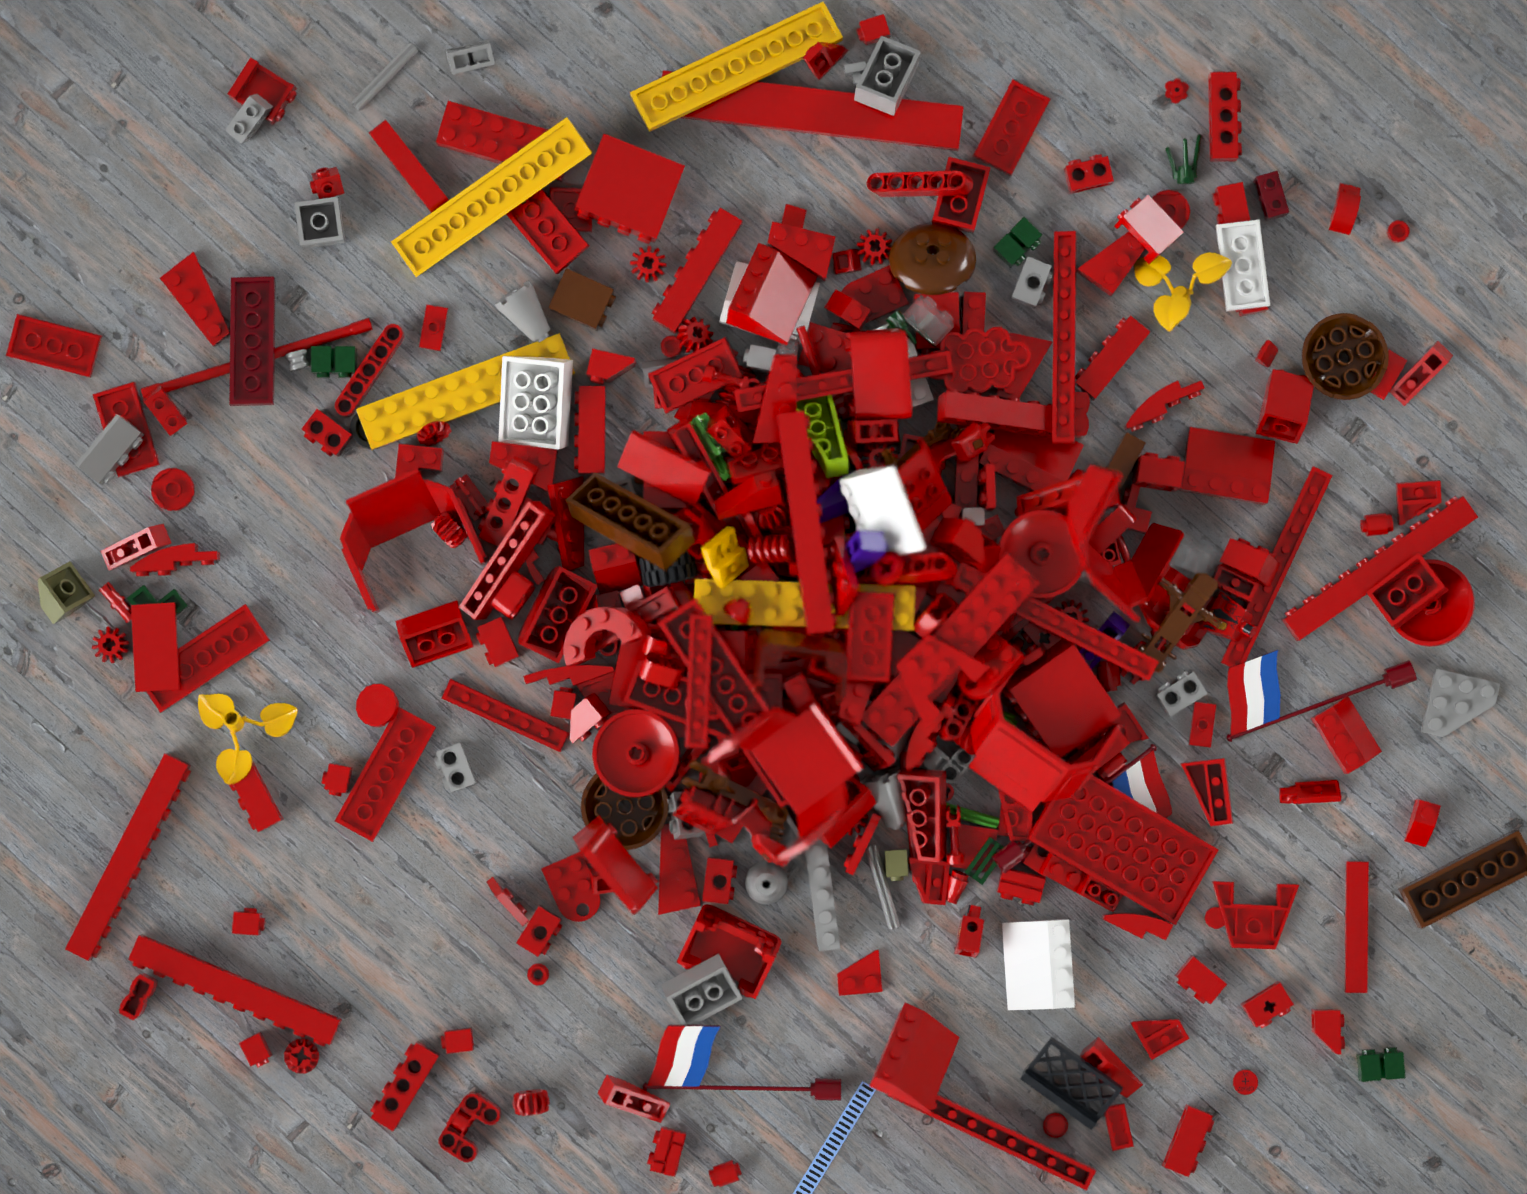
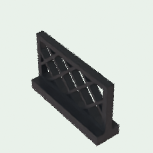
(1057, 1092)

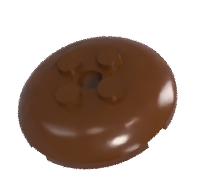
(927, 273)
(1365, 353)
(634, 827)

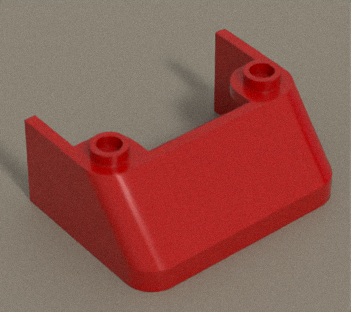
(615, 864)

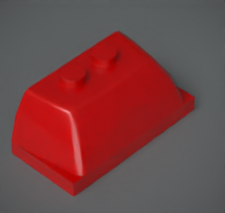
(553, 612)

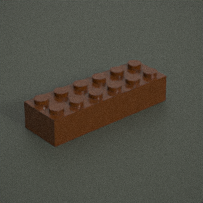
(630, 521)
(1466, 879)

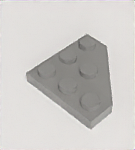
(1455, 701)

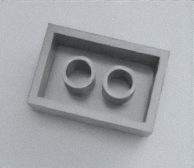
(887, 75)
(701, 991)

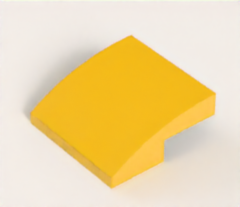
(725, 557)

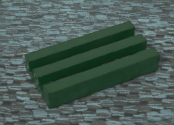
(985, 861)

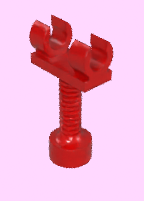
(711, 374)
(954, 822)

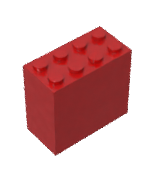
(628, 189)
(1060, 699)

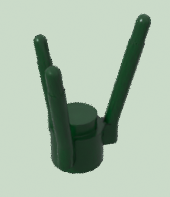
(1186, 173)
(897, 320)

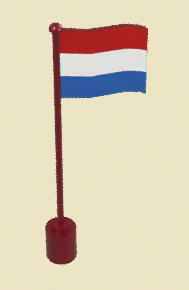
(1256, 692)
(1137, 780)
(686, 1055)

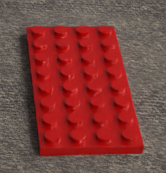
(1125, 847)

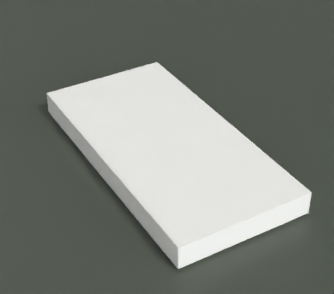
(1246, 280)

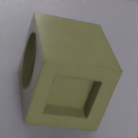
(896, 864)

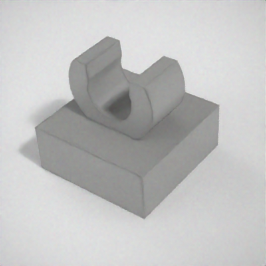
(854, 70)

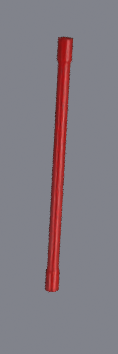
(352, 329)

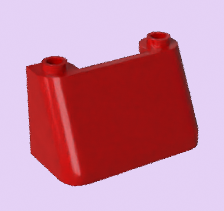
(879, 374)
(741, 945)

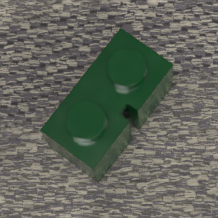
(1017, 243)
(337, 360)
(1380, 1065)

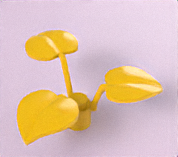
(1173, 309)
(220, 710)

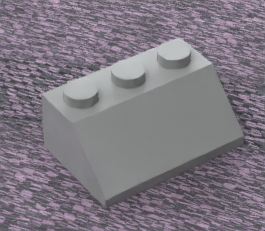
(110, 449)

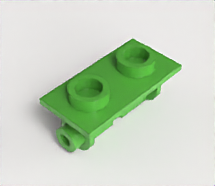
(711, 446)

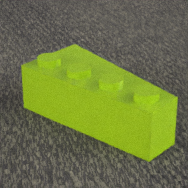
(825, 435)

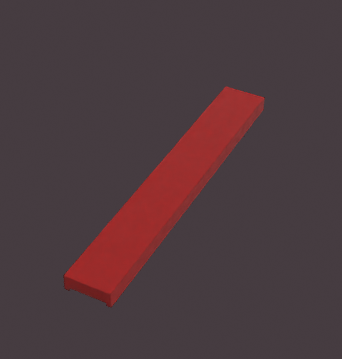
(835, 115)

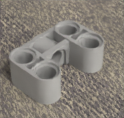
(939, 761)

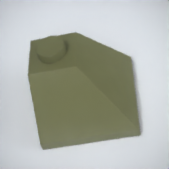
(63, 592)

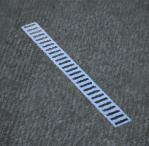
(835, 1139)

